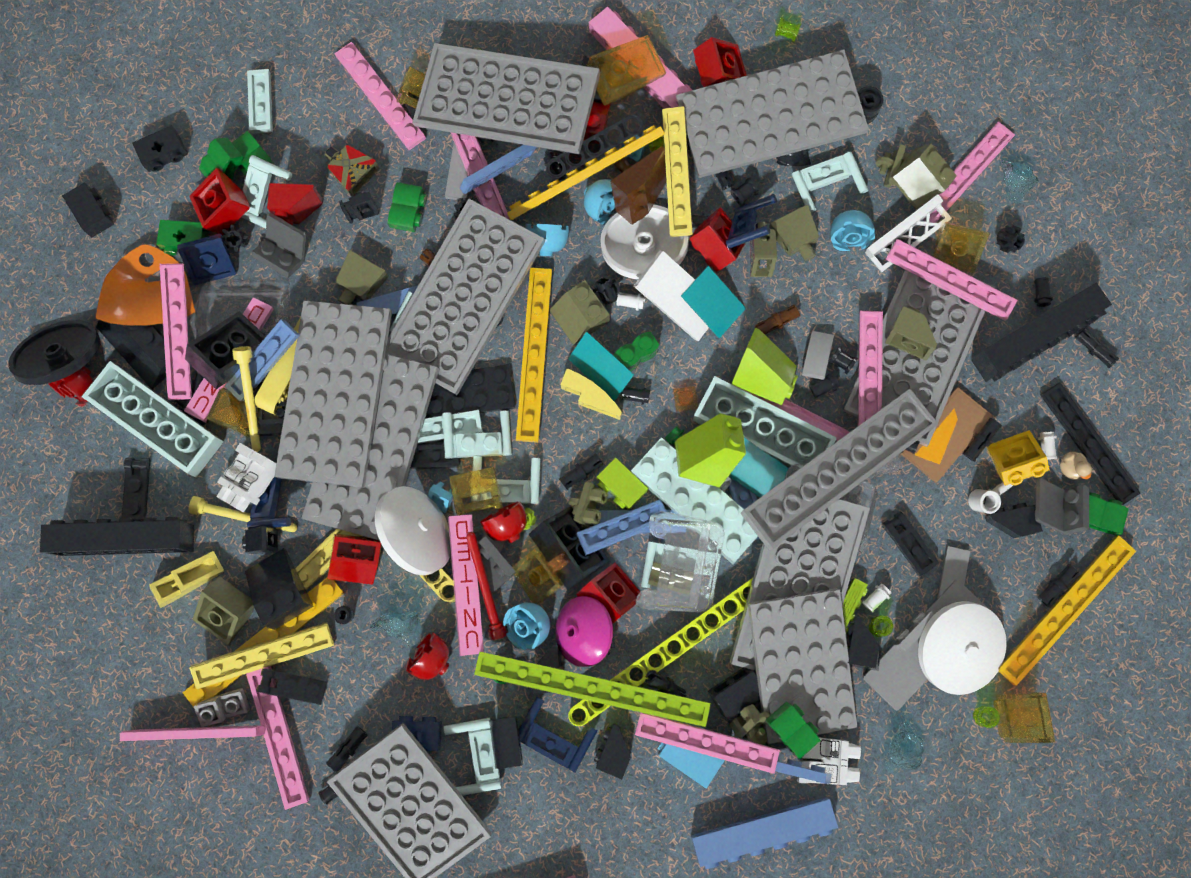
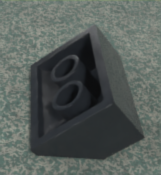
(560, 536)

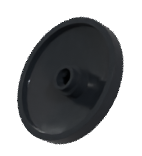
(54, 352)

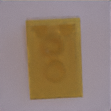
(626, 69)
(1024, 717)

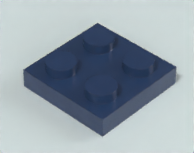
(207, 259)

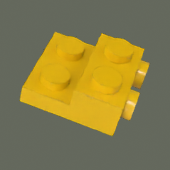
(1018, 458)

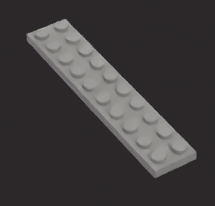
(838, 469)

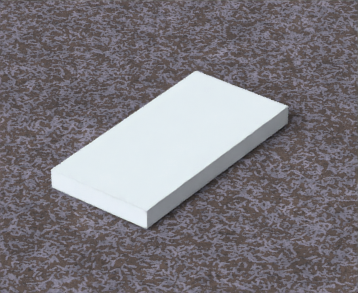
(663, 285)

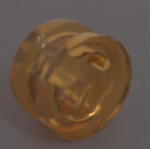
(557, 563)

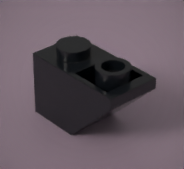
(1016, 522)
(864, 648)
(615, 754)

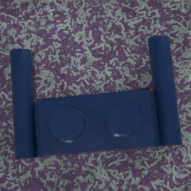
(744, 222)
(264, 512)
(551, 744)

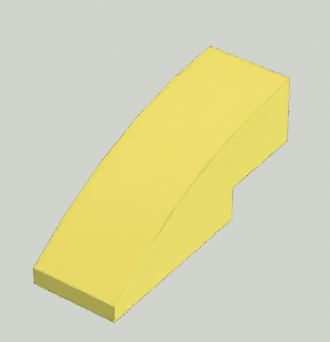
(590, 394)
(186, 579)

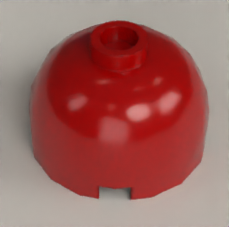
(74, 385)
(506, 523)
(429, 659)

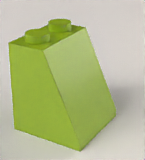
(765, 370)
(711, 450)

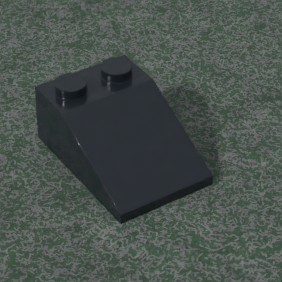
(212, 351)
(277, 590)

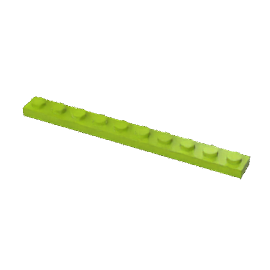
(592, 689)

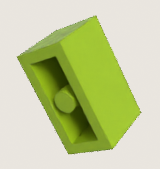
(621, 484)

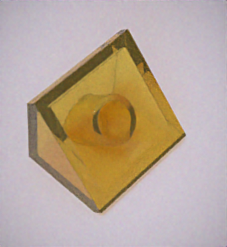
(960, 246)
(228, 413)
(536, 577)

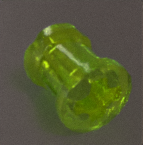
(787, 29)
(885, 631)
(981, 721)

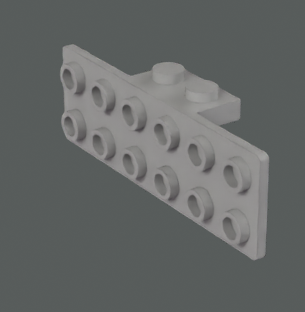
(900, 667)

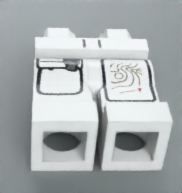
(247, 478)
(834, 758)

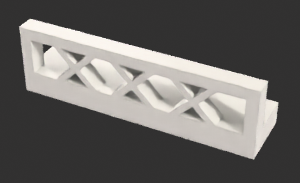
(907, 225)

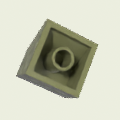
(923, 175)
(579, 312)
(912, 334)
(223, 610)

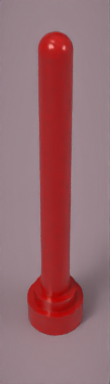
(496, 628)

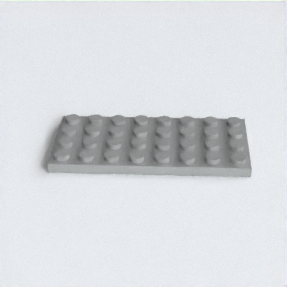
(507, 98)
(772, 113)
(464, 294)
(953, 327)
(333, 394)
(398, 424)
(808, 561)

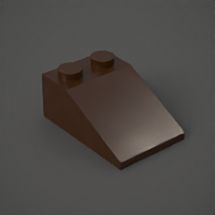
(640, 186)

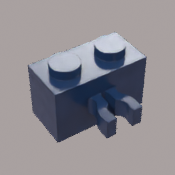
(425, 731)

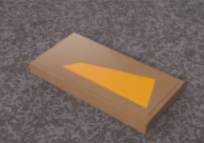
(954, 432)

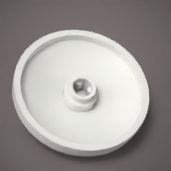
(633, 247)
(413, 530)
(962, 647)

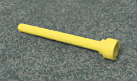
(242, 356)
(199, 506)

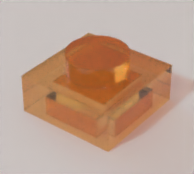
(685, 399)

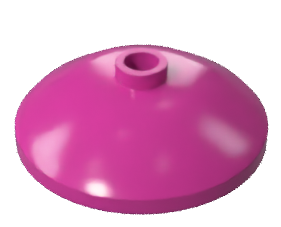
(584, 631)

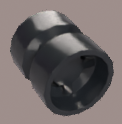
(871, 102)

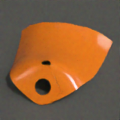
(129, 298)

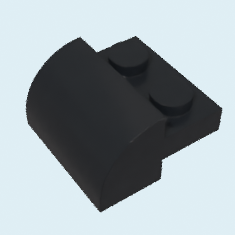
(506, 742)

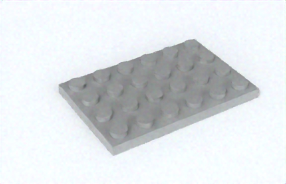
(803, 659)
(409, 806)

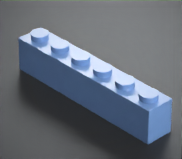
(764, 832)

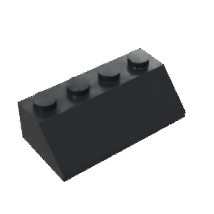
(141, 348)

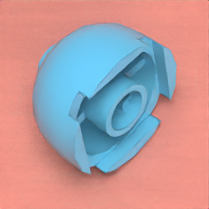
(598, 198)
(855, 230)
(554, 236)
(527, 625)

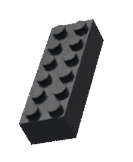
(1042, 333)
(115, 537)

